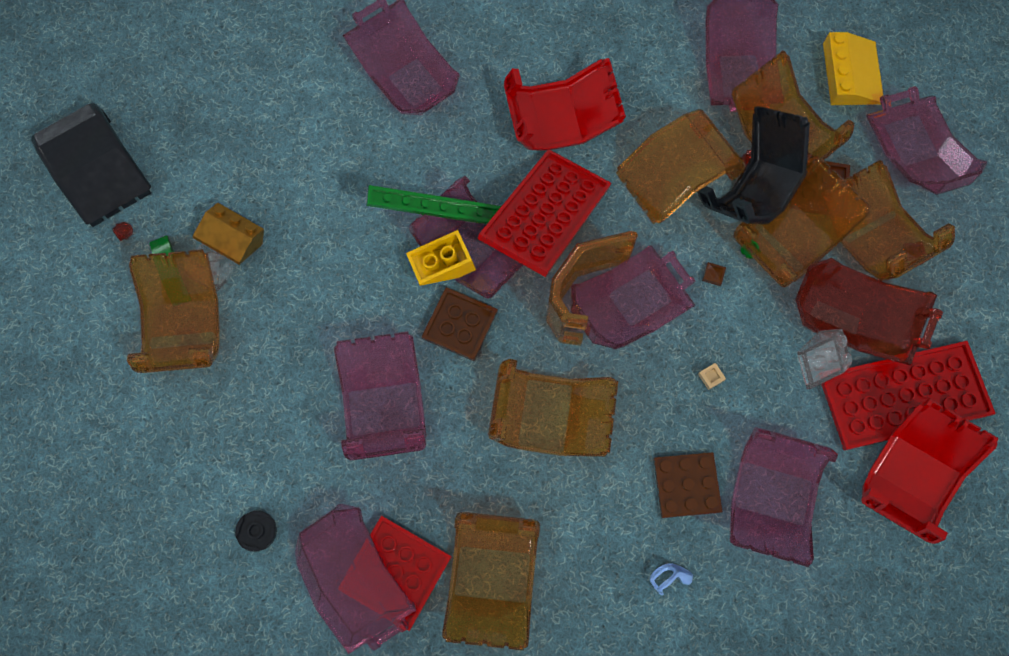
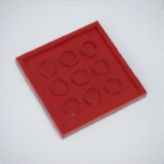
(410, 561)

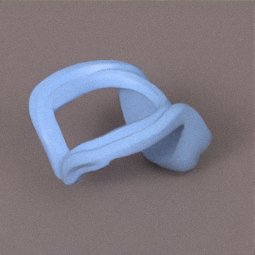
(679, 572)

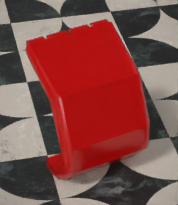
(564, 110)
(925, 468)

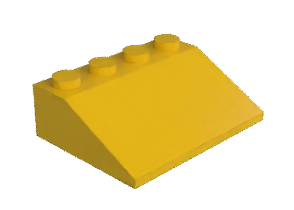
(852, 69)

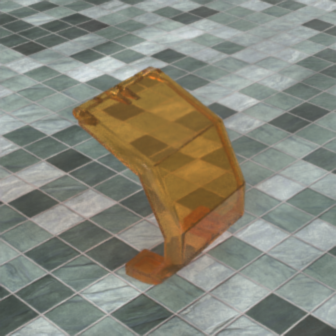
(777, 89)
(678, 164)
(809, 227)
(889, 238)
(583, 260)
(176, 311)
(552, 413)
(491, 581)

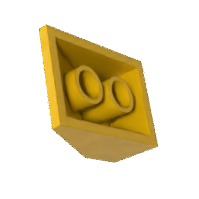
(441, 259)

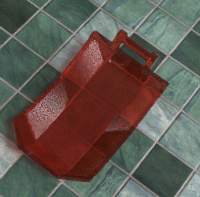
(872, 313)

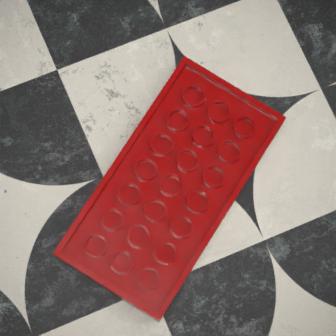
(545, 212)
(878, 396)

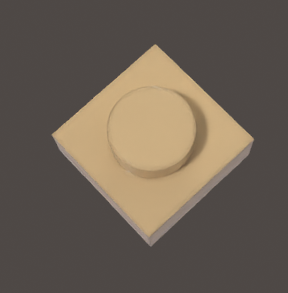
(712, 376)

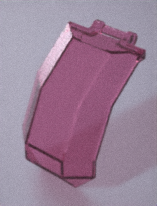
(737, 44)
(401, 58)
(922, 144)
(632, 299)
(350, 580)

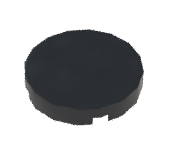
(256, 531)

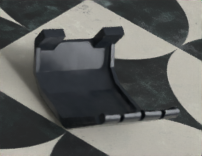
(90, 164)
(771, 174)

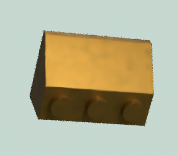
(229, 233)

